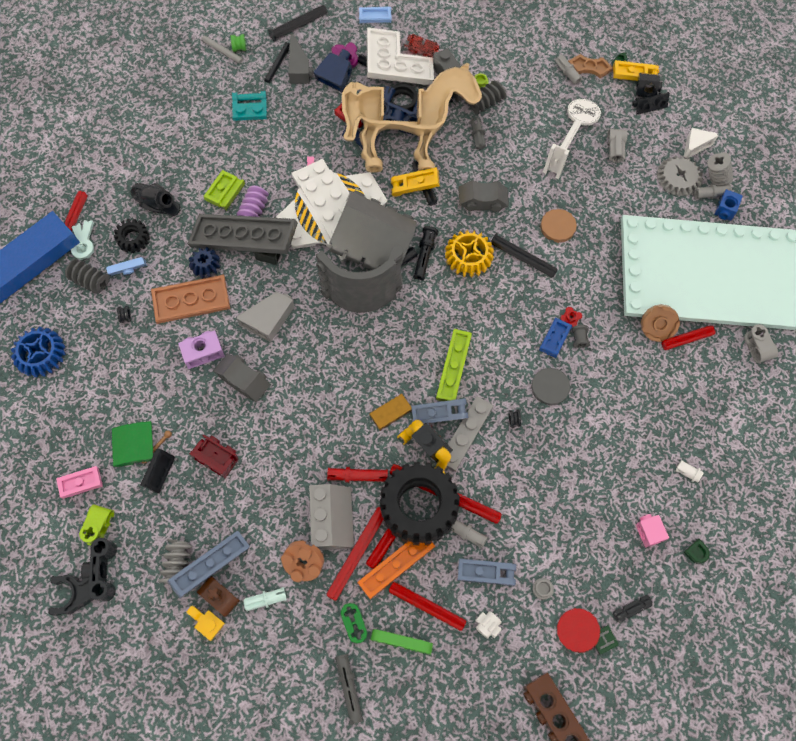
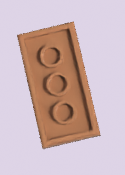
(190, 299)

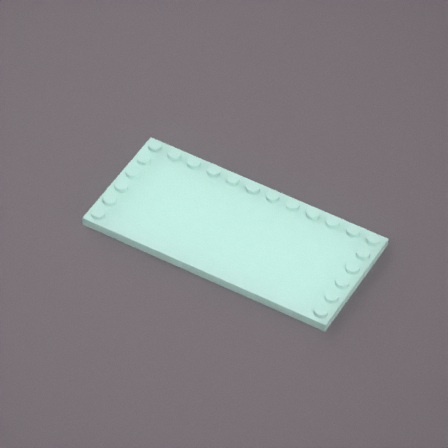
(710, 271)

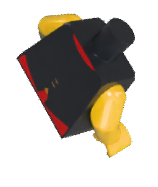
(429, 441)

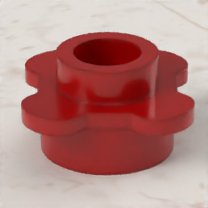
(570, 312)

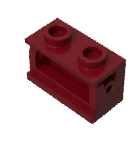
(215, 456)

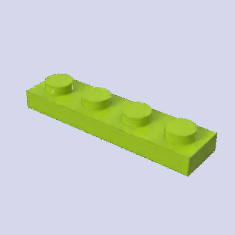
(454, 365)

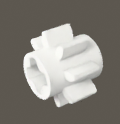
(488, 625)

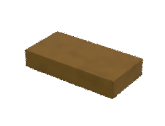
(390, 412)

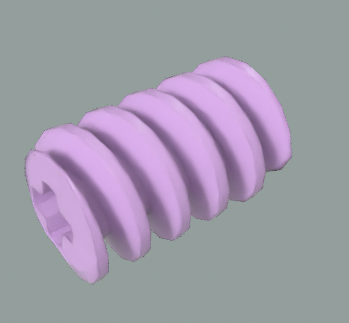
(253, 202)

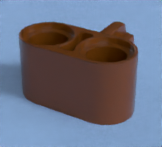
(218, 596)

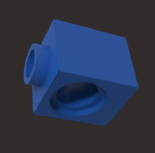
(728, 205)

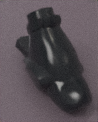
(155, 199)

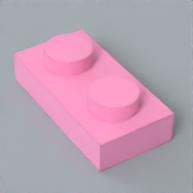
(79, 482)

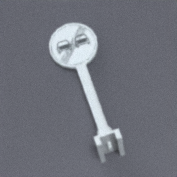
(582, 113)

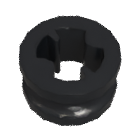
(124, 314)
(514, 418)

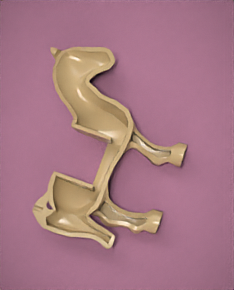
(431, 113)

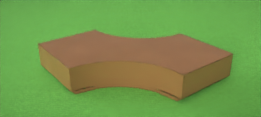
(598, 67)

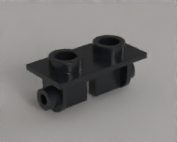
(651, 103)

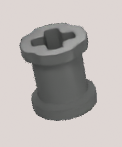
(580, 336)

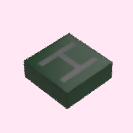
(606, 641)

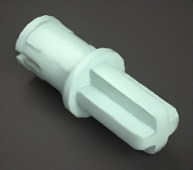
(265, 599)

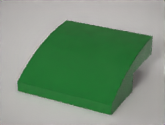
(132, 443)

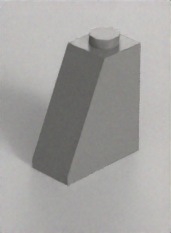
(267, 316)

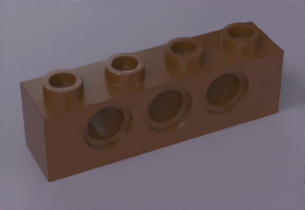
(558, 705)

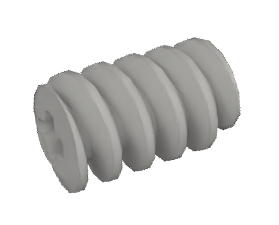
(720, 169)
(176, 559)

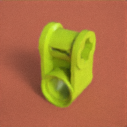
(96, 522)

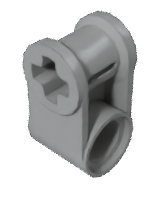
(760, 346)

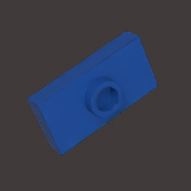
(555, 337)

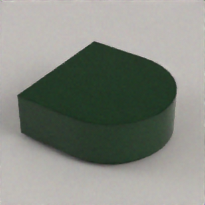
(697, 552)

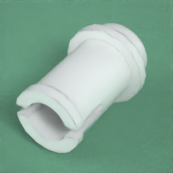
(689, 471)

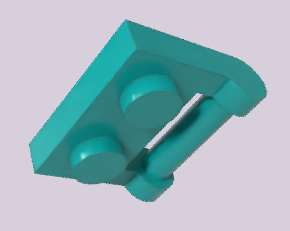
(249, 111)

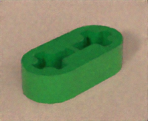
(358, 620)

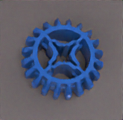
(39, 361)

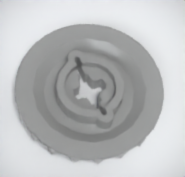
(676, 184)

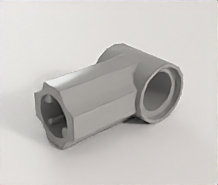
(617, 143)

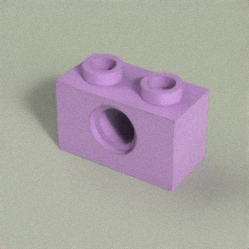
(210, 353)

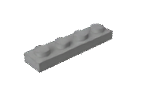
(468, 431)

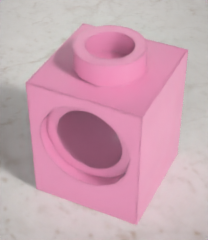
(651, 530)

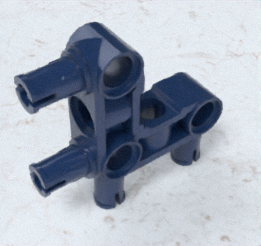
(391, 113)

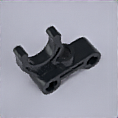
(93, 579)

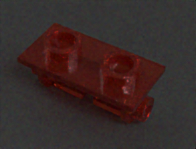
(415, 45)

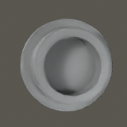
(543, 588)

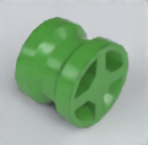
(238, 43)

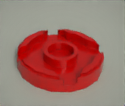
(578, 630)

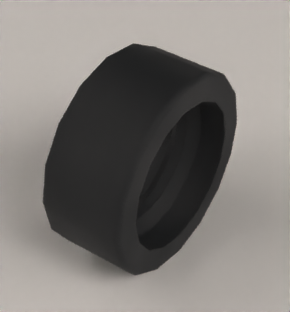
(408, 90)

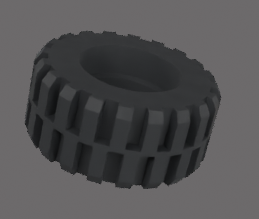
(426, 477)

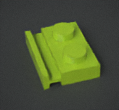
(224, 190)

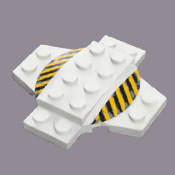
(322, 201)

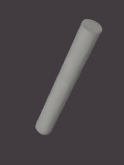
(221, 49)

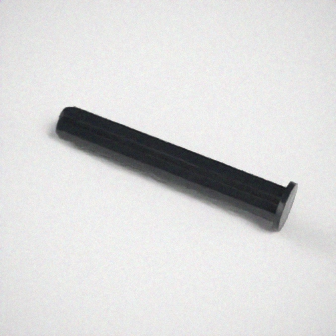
(297, 22)
(524, 256)

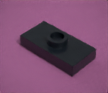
(157, 471)

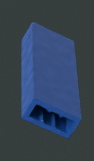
(33, 253)

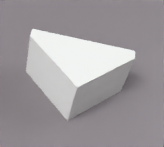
(698, 141)

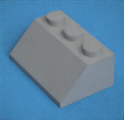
(331, 517)

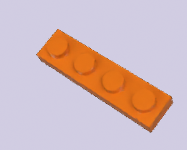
(393, 567)

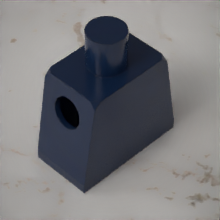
(334, 70)

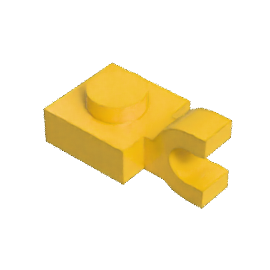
(207, 624)

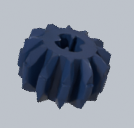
(199, 267)

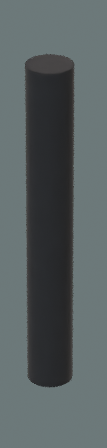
(277, 62)

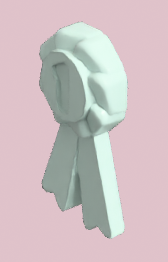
(85, 247)

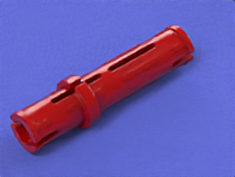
(357, 474)

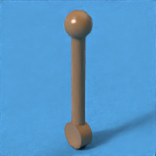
(167, 434)

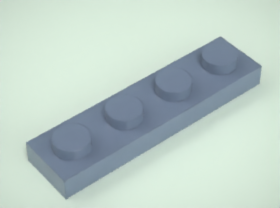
(208, 564)

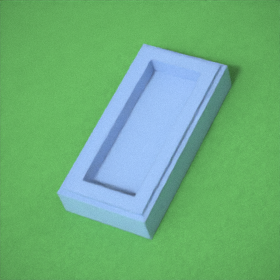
(374, 14)

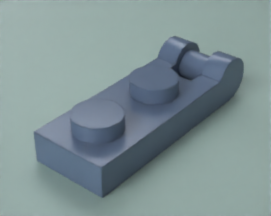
(439, 411)
(486, 572)

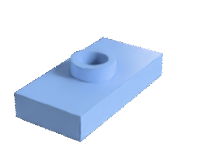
(126, 267)

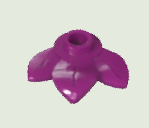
(351, 48)

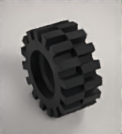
(124, 229)

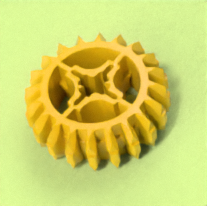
(465, 244)

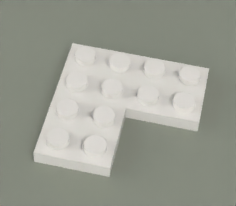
(388, 64)

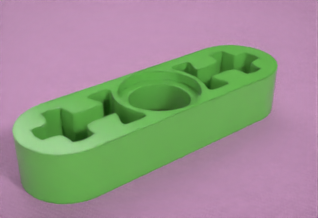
(401, 641)

